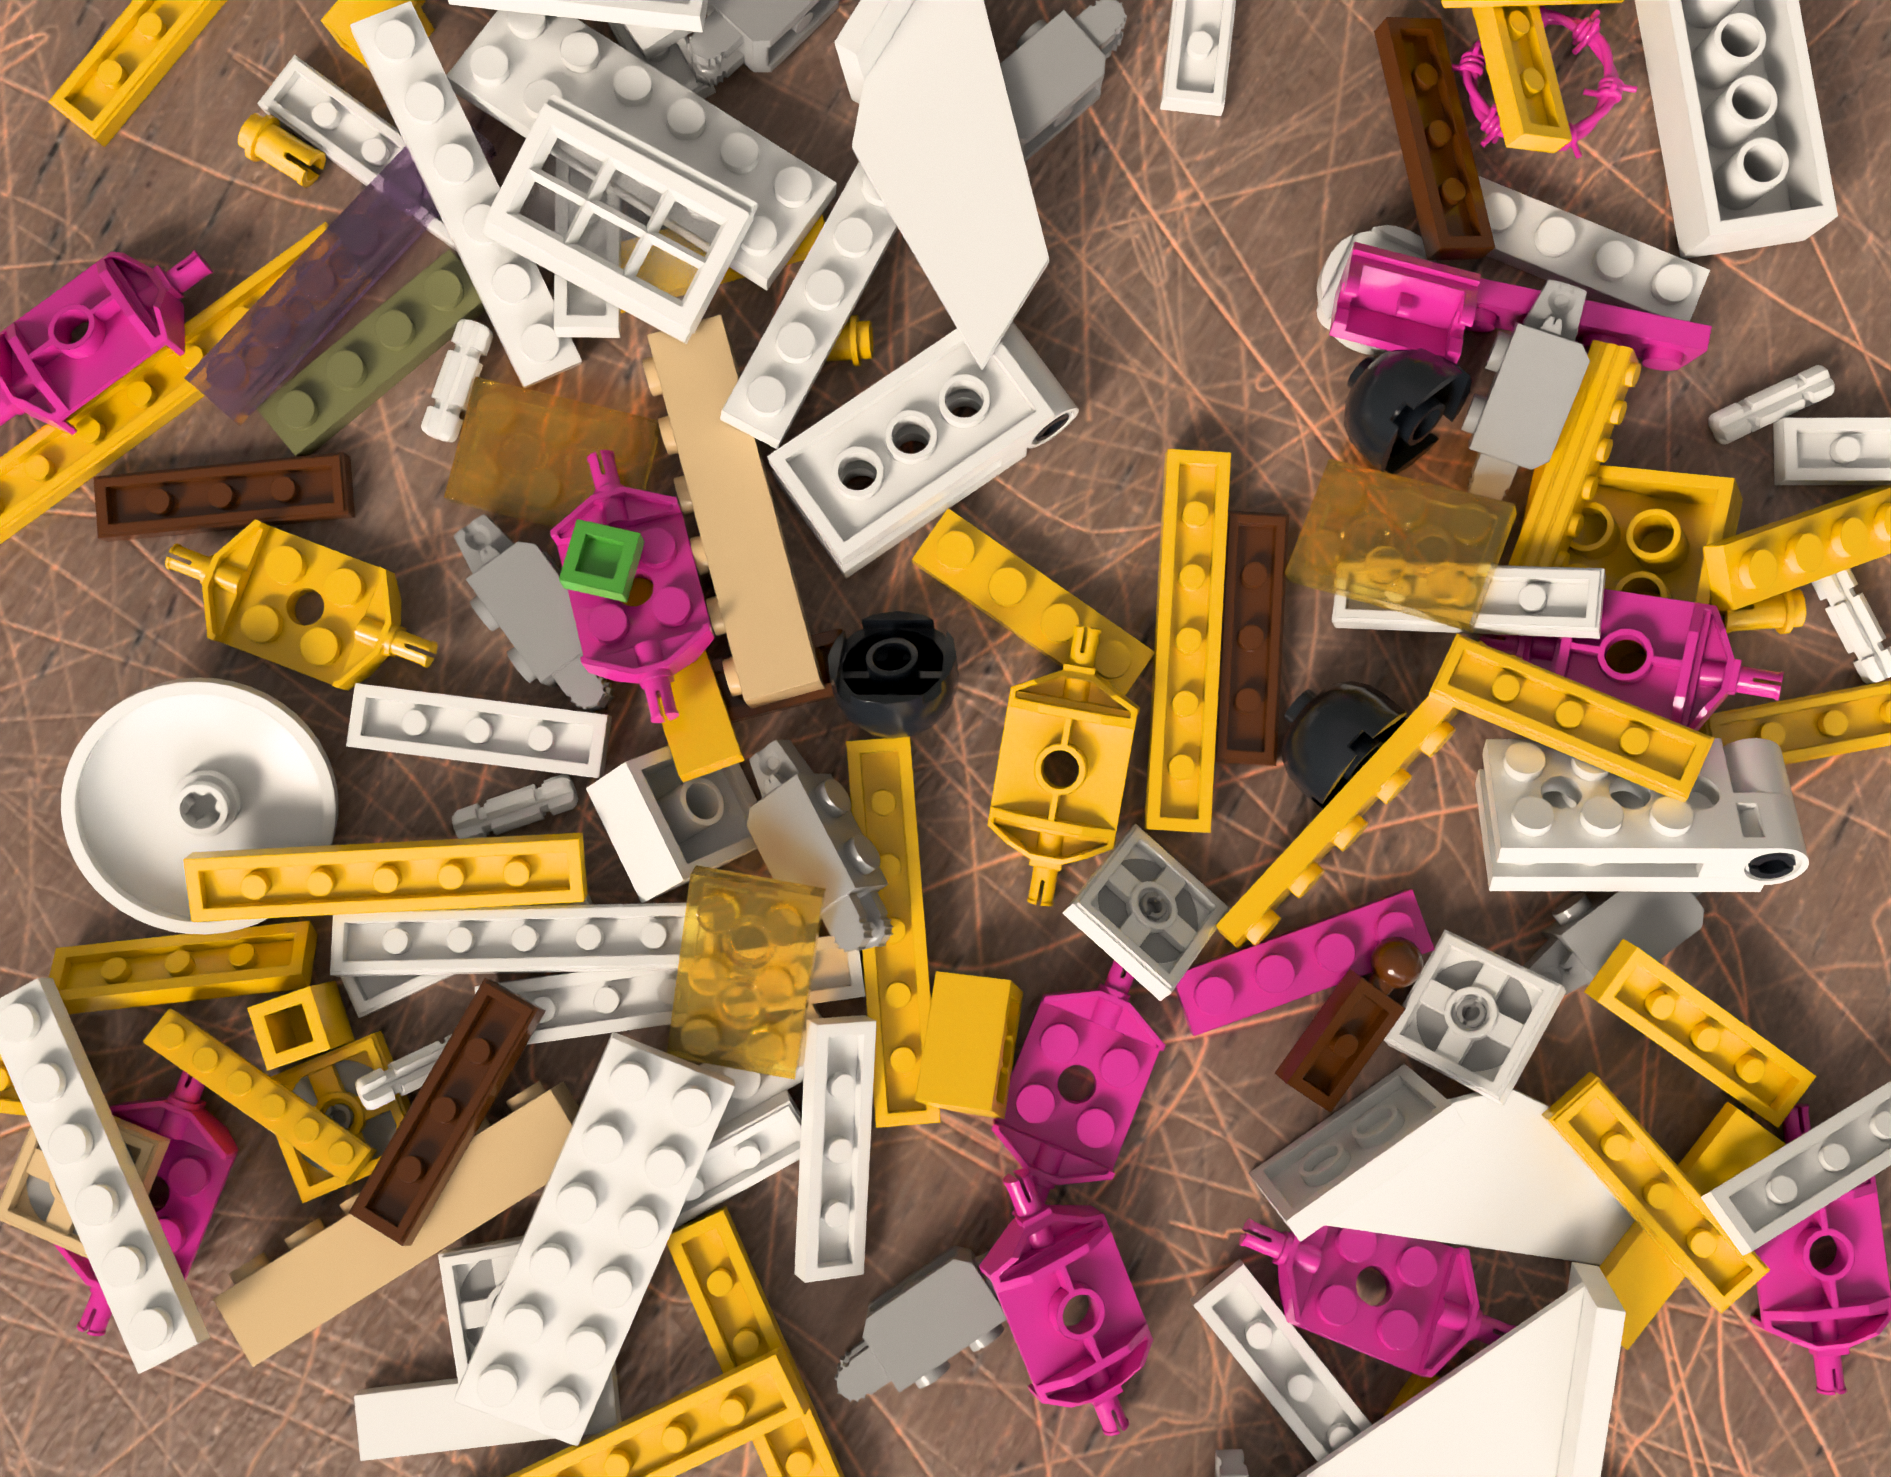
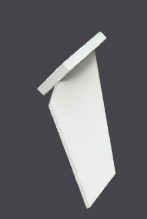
(946, 155)
(1446, 1174)
(1512, 1410)

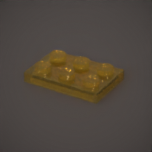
(530, 450)
(1401, 544)
(745, 971)

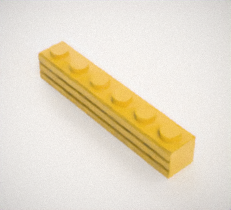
(1580, 449)
(260, 1096)

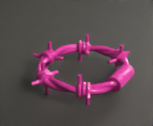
(1586, 33)

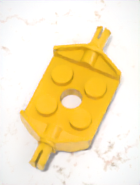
(253, 597)
(1093, 723)

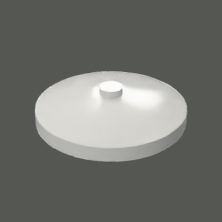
(188, 774)

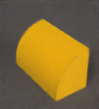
(970, 1044)

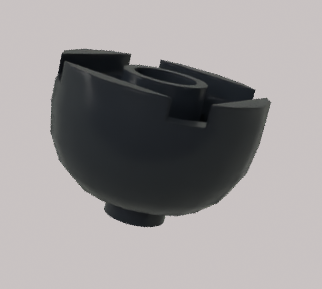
(1399, 403)
(894, 674)
(1336, 736)

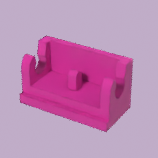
(1403, 302)

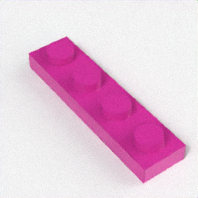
(1657, 339)
(1296, 962)

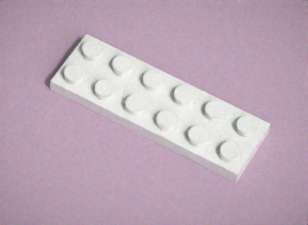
(530, 56)
(594, 1239)

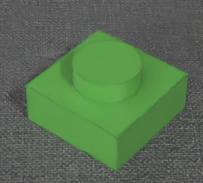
(601, 560)

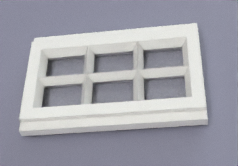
(619, 218)

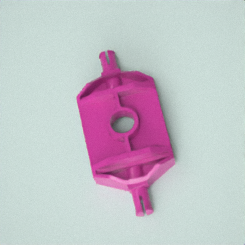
(129, 318)
(668, 630)
(1686, 662)
(1081, 1138)
(192, 1167)
(1035, 1271)
(1426, 1305)
(1830, 1305)

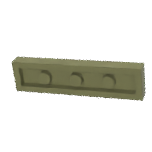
(373, 356)

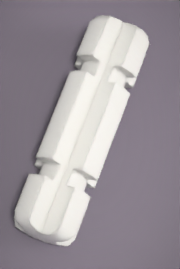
(456, 380)
(1771, 404)
(1856, 625)
(516, 808)
(401, 1077)

